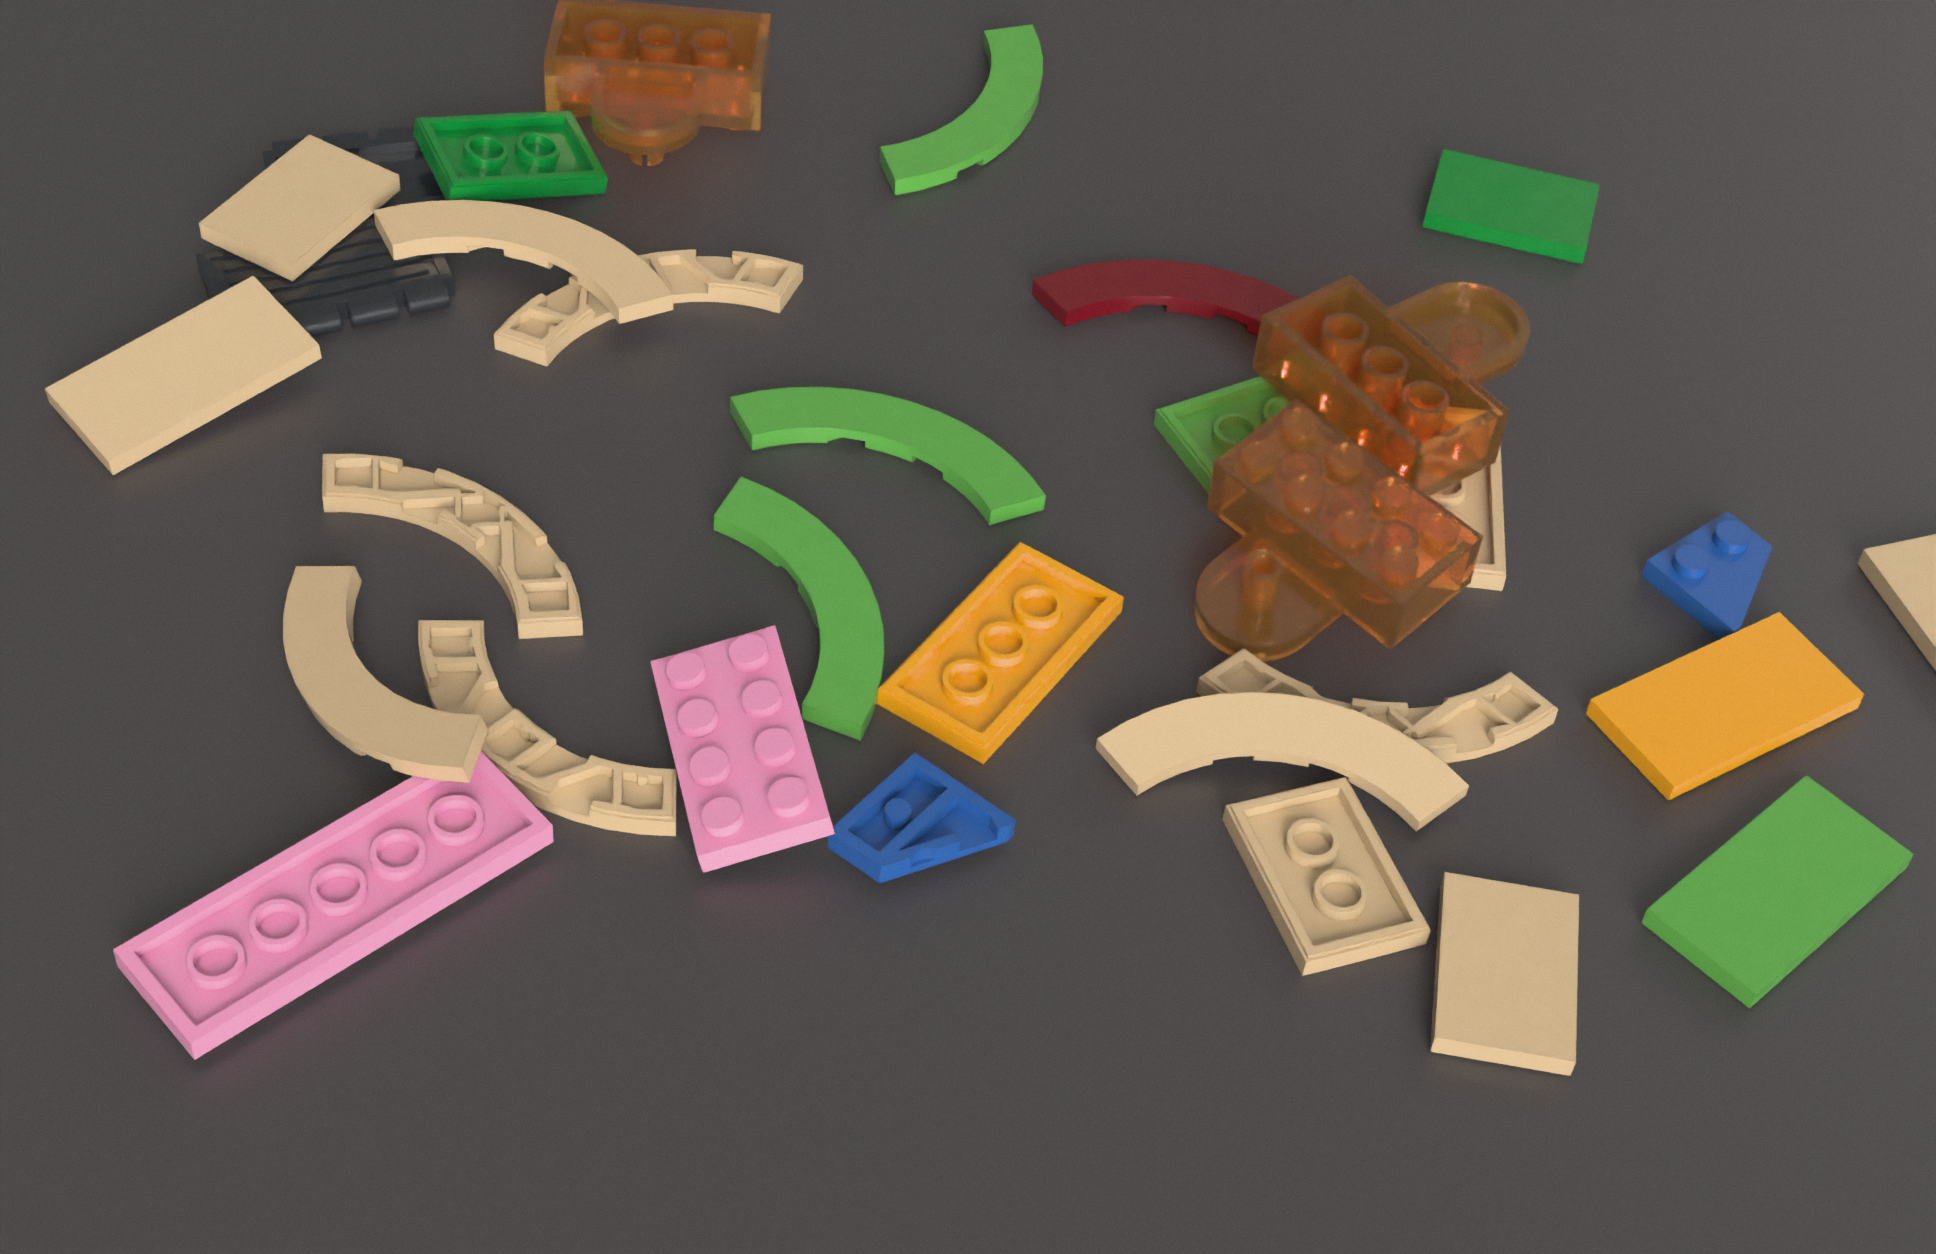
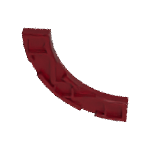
(1181, 286)

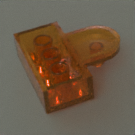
(656, 71)
(1401, 374)
(1323, 539)

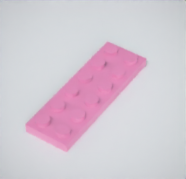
(328, 902)

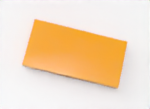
(1000, 652)
(1723, 705)

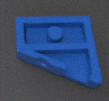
(1712, 573)
(917, 822)

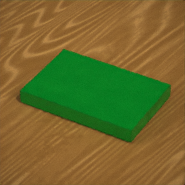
(510, 156)
(1511, 206)

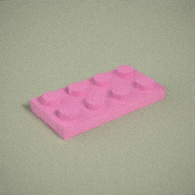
(740, 749)

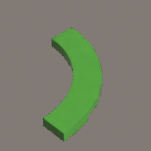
(984, 127)
(896, 427)
(834, 592)

